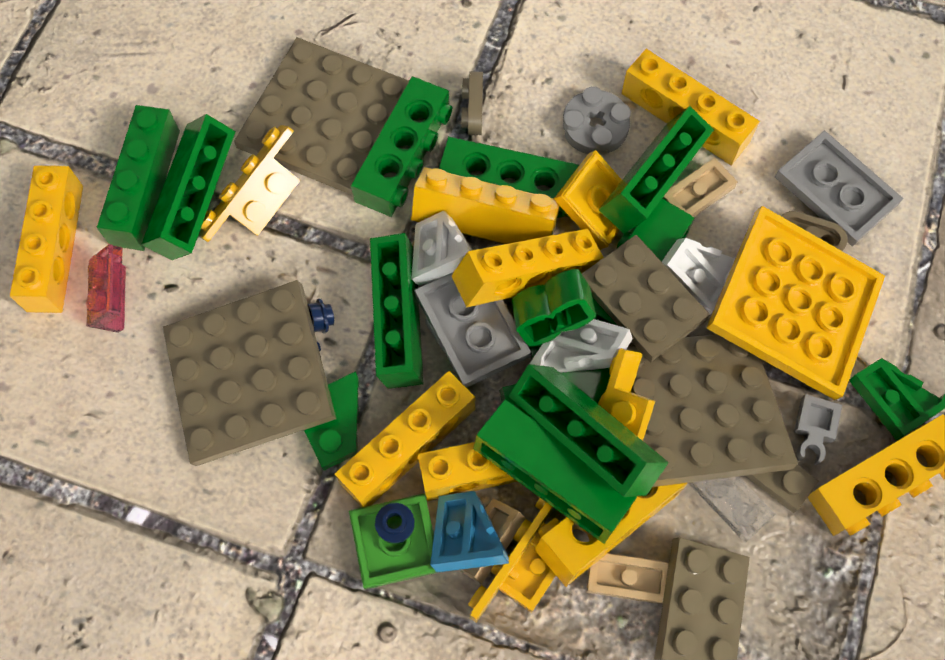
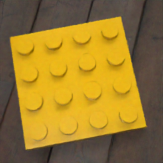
(797, 303)

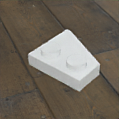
(437, 248)
(699, 270)
(584, 347)

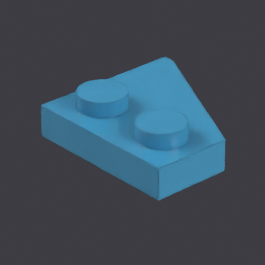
(464, 535)

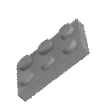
(838, 187)
(474, 338)

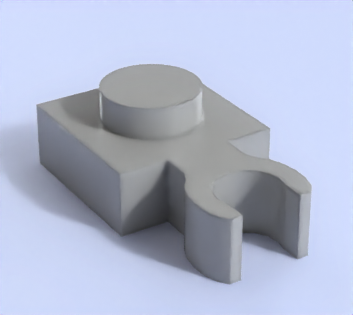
(818, 422)

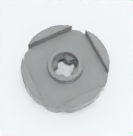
(598, 104)

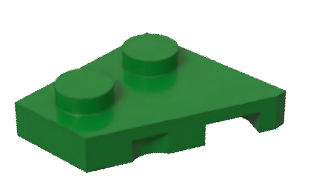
(896, 397)
(338, 438)

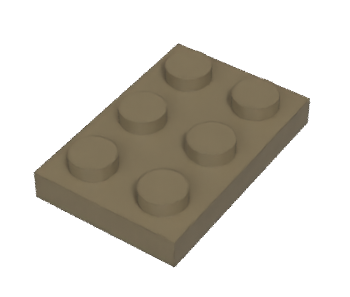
(644, 298)
(702, 603)

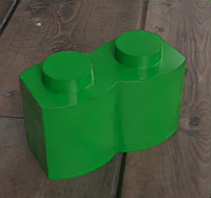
(555, 307)

